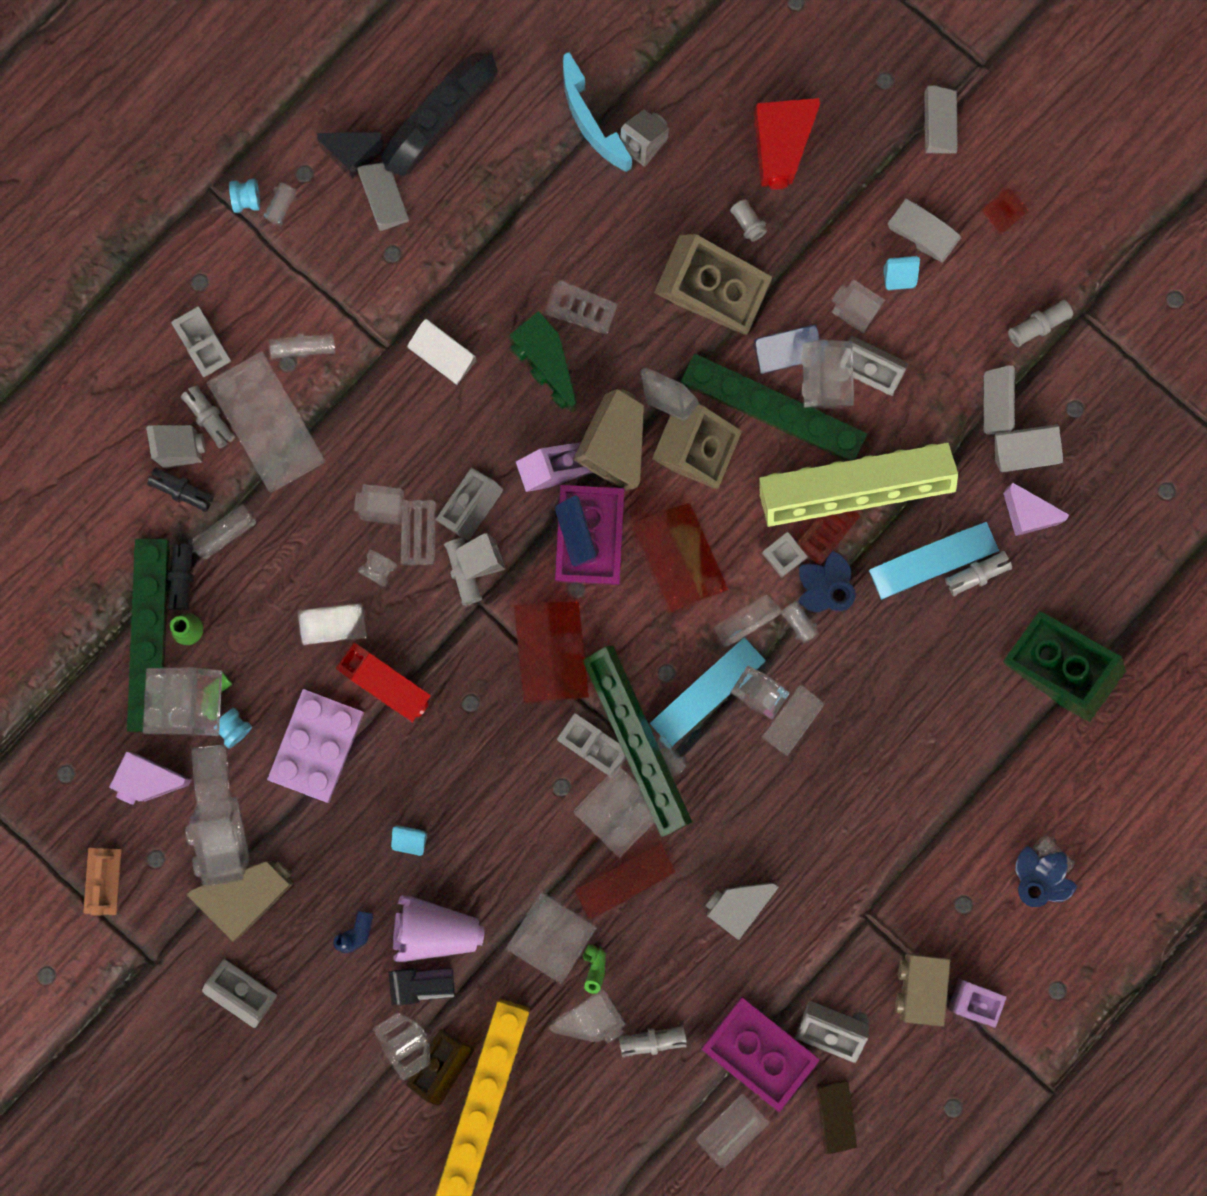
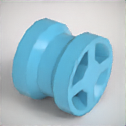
(244, 195)
(232, 728)

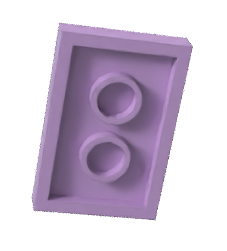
(315, 746)

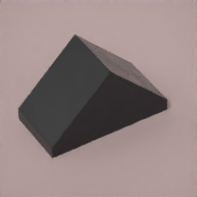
(351, 149)

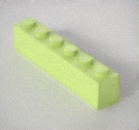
(858, 484)

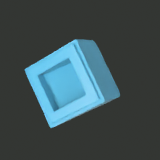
(901, 272)
(408, 840)

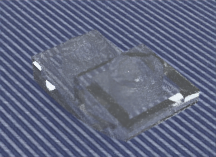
(210, 773)

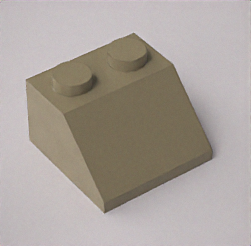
(698, 446)

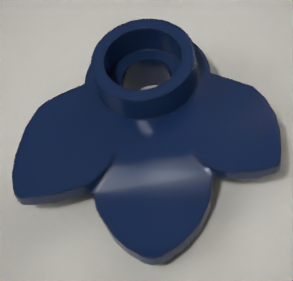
(823, 581)
(1045, 873)

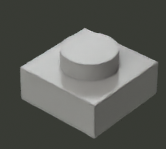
(784, 554)

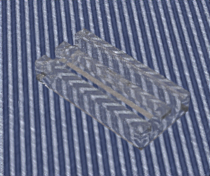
(405, 532)

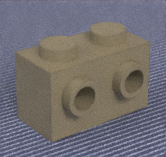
(923, 989)

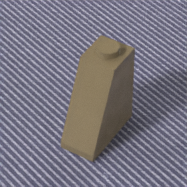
(614, 440)
(241, 903)

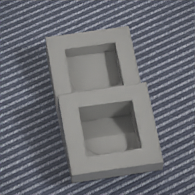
(925, 230)
(201, 341)
(592, 744)

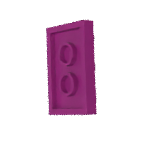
(604, 520)
(760, 1054)

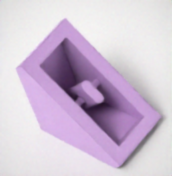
(1030, 512)
(976, 1003)

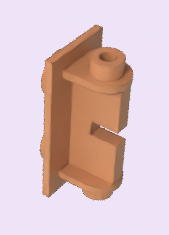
(102, 881)

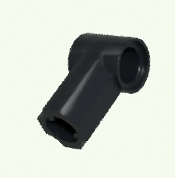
(411, 985)

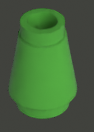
(193, 629)

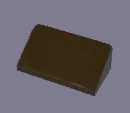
(446, 1062)
(836, 1117)

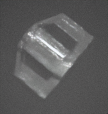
(404, 1045)

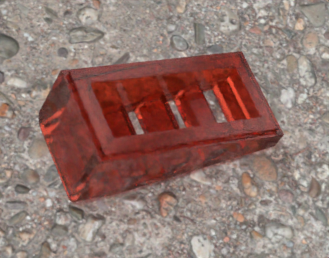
(812, 550)

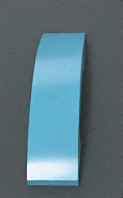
(610, 147)
(933, 560)
(706, 692)

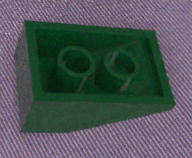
(1066, 665)

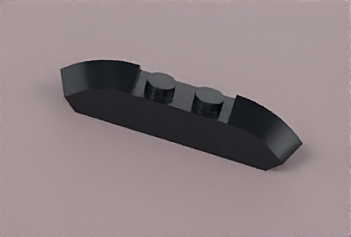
(439, 113)

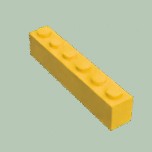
(483, 1099)

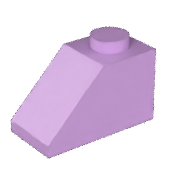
(550, 467)
(144, 779)

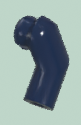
(355, 937)

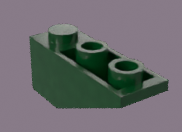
(542, 349)

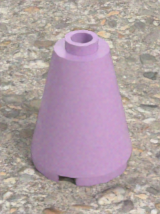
(433, 931)

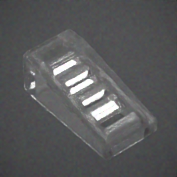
(565, 313)

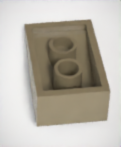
(713, 283)

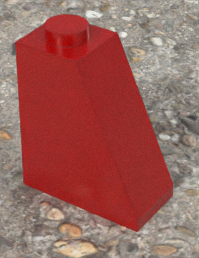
(782, 137)
(384, 682)

